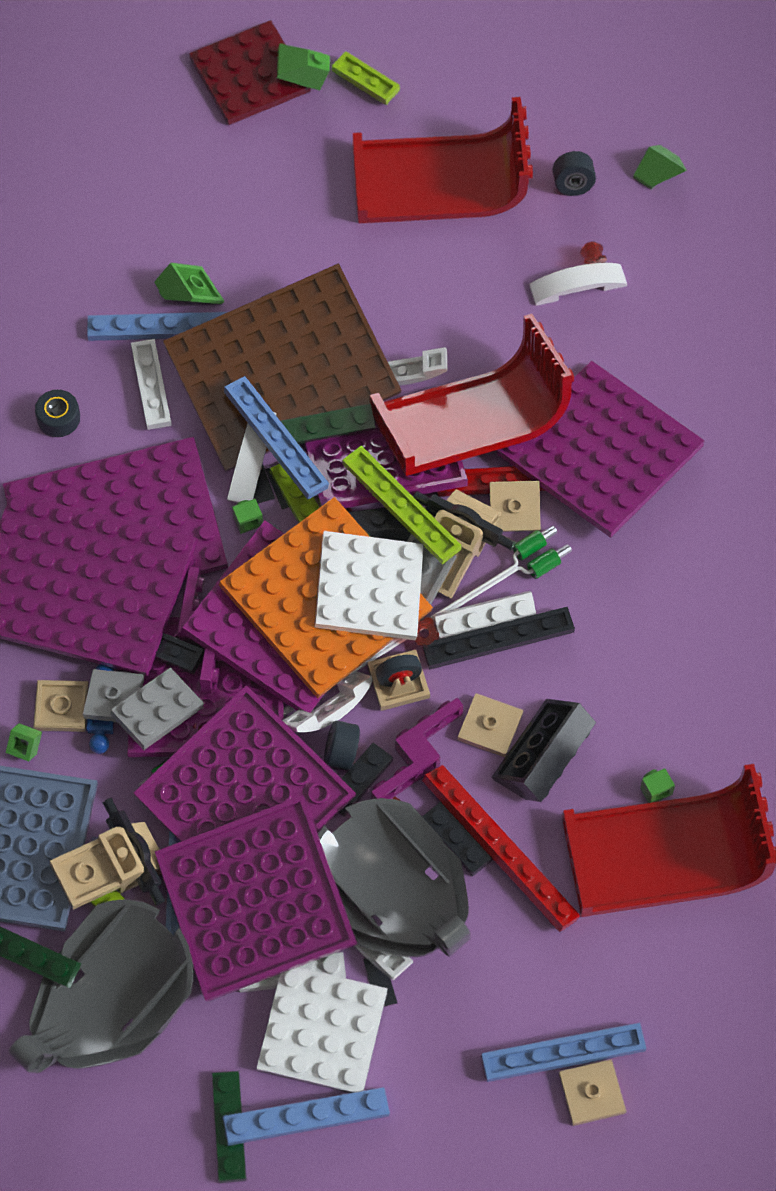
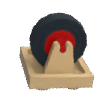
(398, 680)

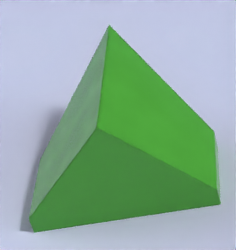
(658, 166)

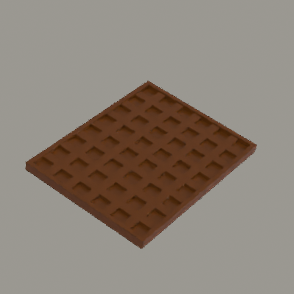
(298, 348)

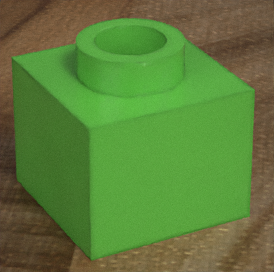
(247, 515)
(23, 742)
(657, 785)

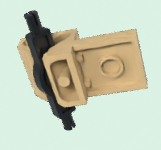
(471, 525)
(112, 862)

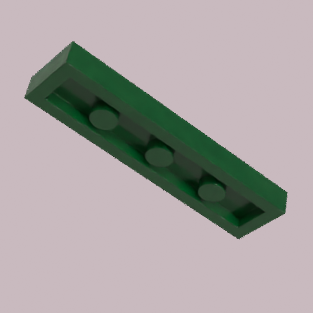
(331, 424)
(38, 958)
(228, 1102)

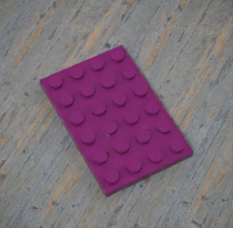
(350, 492)

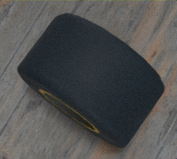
(574, 173)
(49, 411)
(341, 745)

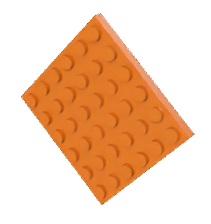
(280, 599)

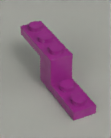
(194, 585)
(417, 750)

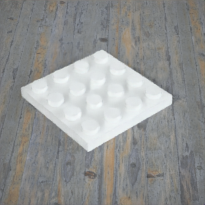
(369, 585)
(322, 1029)

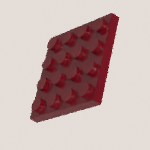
(244, 73)

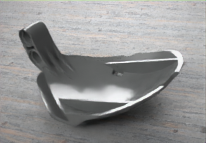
(381, 872)
(130, 973)

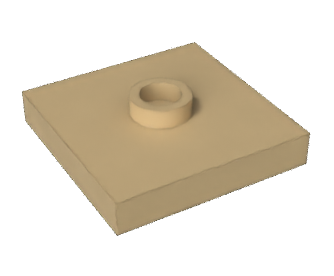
(518, 504)
(60, 705)
(490, 725)
(592, 1092)

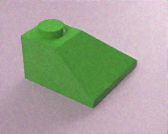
(302, 66)
(187, 284)

